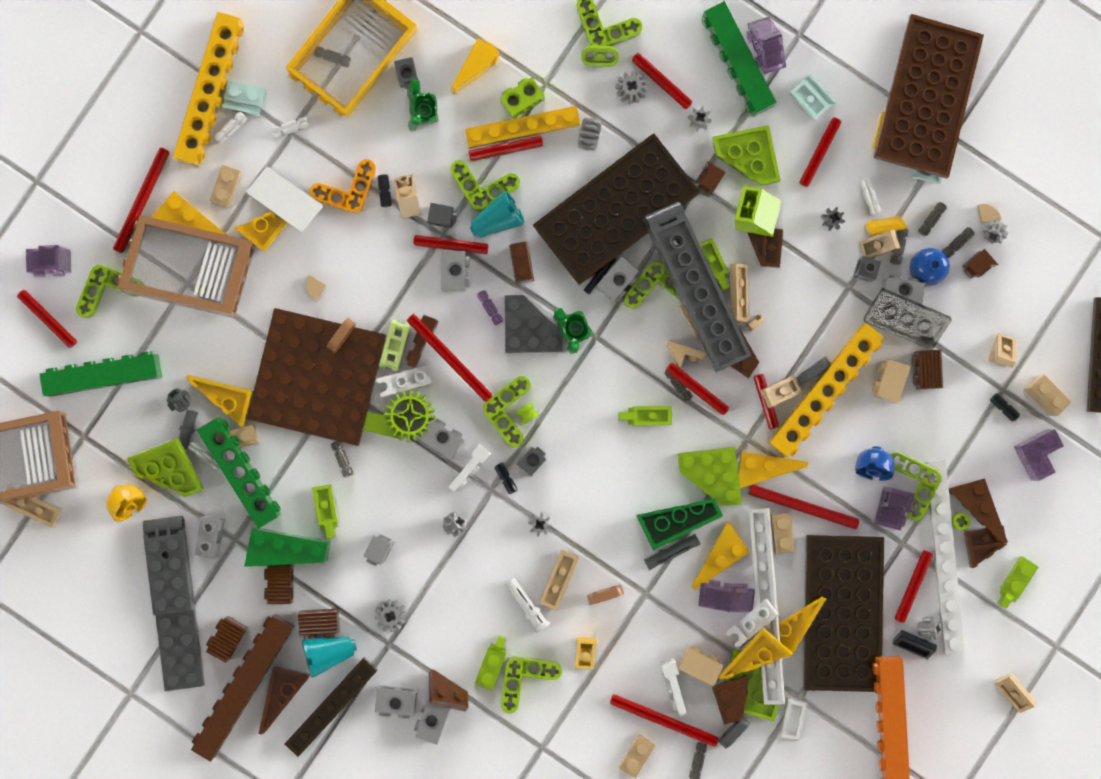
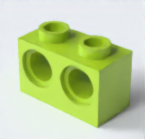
(525, 102)

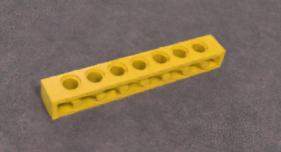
(223, 24)
(873, 342)

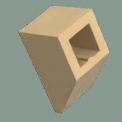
(407, 196)

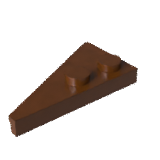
(978, 500)
(282, 688)

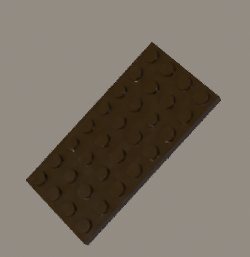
(610, 209)
(850, 623)

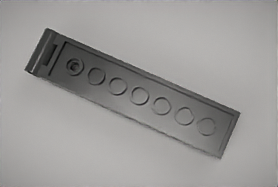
(696, 286)
(173, 602)

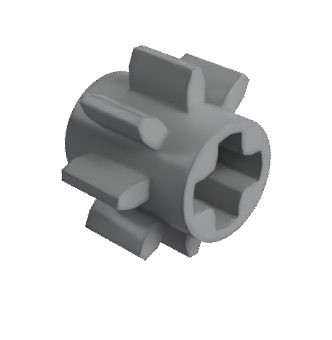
(700, 113)
(995, 231)
(454, 524)
(545, 525)
(929, 628)

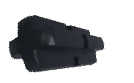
(384, 186)
(1002, 404)
(504, 475)

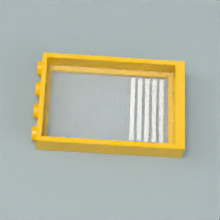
(366, 34)

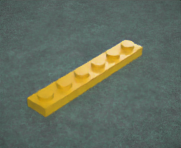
(522, 127)

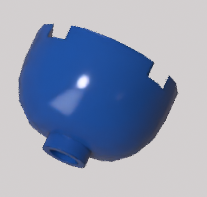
(929, 266)
(875, 463)

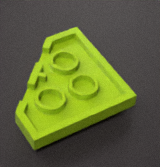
(749, 153)
(167, 467)
(714, 473)
(754, 698)

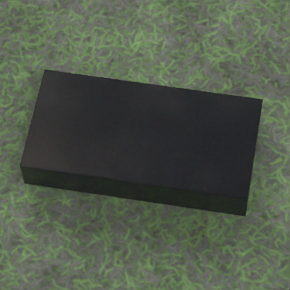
(914, 644)

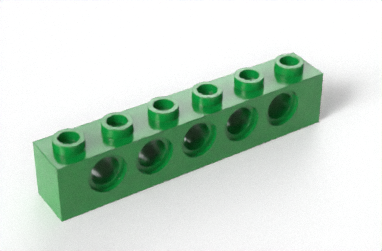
(229, 468)

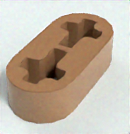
(341, 335)
(605, 594)

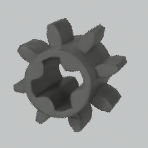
(828, 221)
(178, 400)

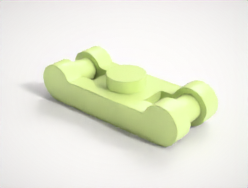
(395, 345)

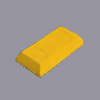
(882, 225)

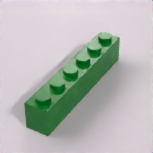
(738, 59)
(100, 375)

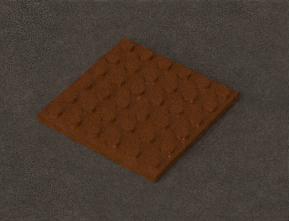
(311, 387)

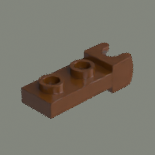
(414, 356)

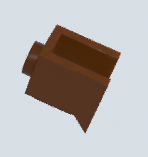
(710, 178)
(979, 264)

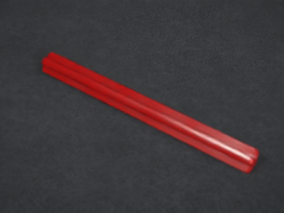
(141, 200)
(449, 357)
(803, 506)
(664, 720)

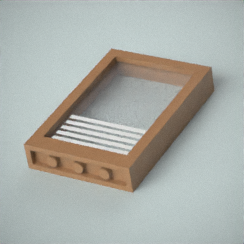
(186, 266)
(35, 457)

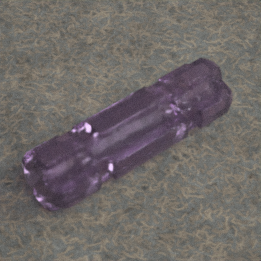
(490, 307)

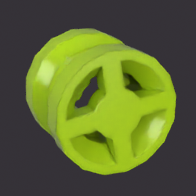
(527, 413)

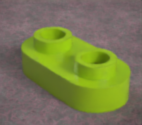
(599, 58)

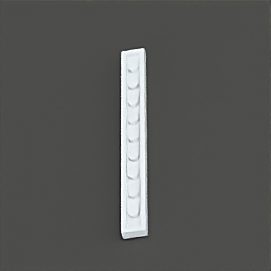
(945, 563)
(766, 589)

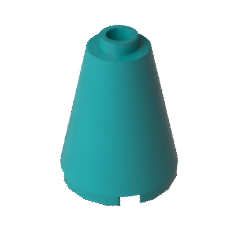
(497, 217)
(327, 652)

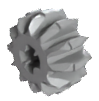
(627, 82)
(589, 134)
(387, 609)

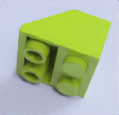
(757, 211)

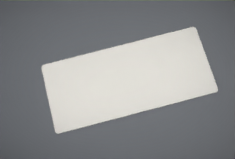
(284, 199)

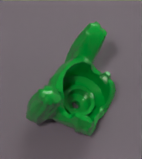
(420, 102)
(567, 325)

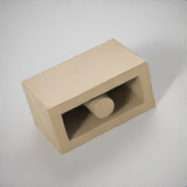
(890, 381)
(1047, 395)
(700, 665)

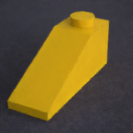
(477, 64)

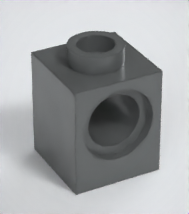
(402, 66)
(441, 215)
(867, 269)
(530, 470)

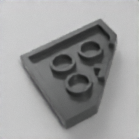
(528, 328)

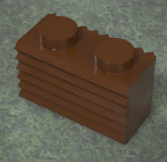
(521, 262)
(927, 369)
(279, 584)
(318, 622)
(226, 638)

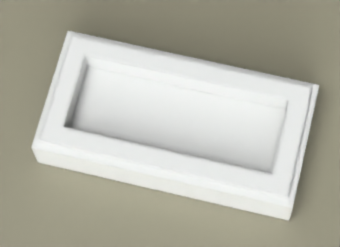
(793, 719)

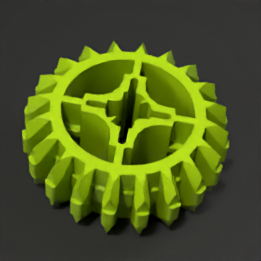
(400, 415)

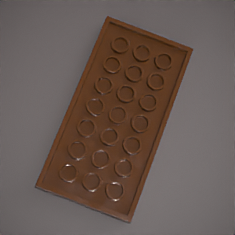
(928, 96)

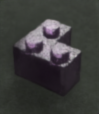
(767, 44)
(48, 260)
(1034, 453)
(893, 506)
(726, 597)

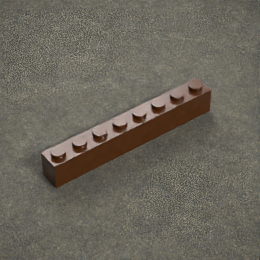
(242, 687)

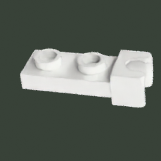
(405, 381)
(479, 455)
(753, 623)
(670, 671)

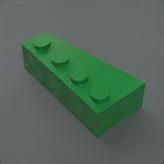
(675, 522)
(281, 548)

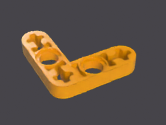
(347, 197)

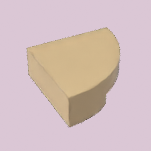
(988, 213)
(314, 287)
(755, 322)

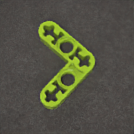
(604, 33)
(477, 192)
(660, 279)
(105, 281)
(500, 413)
(924, 482)
(524, 671)

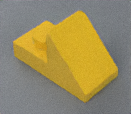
(585, 653)

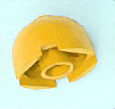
(124, 501)

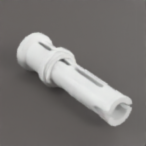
(532, 613)

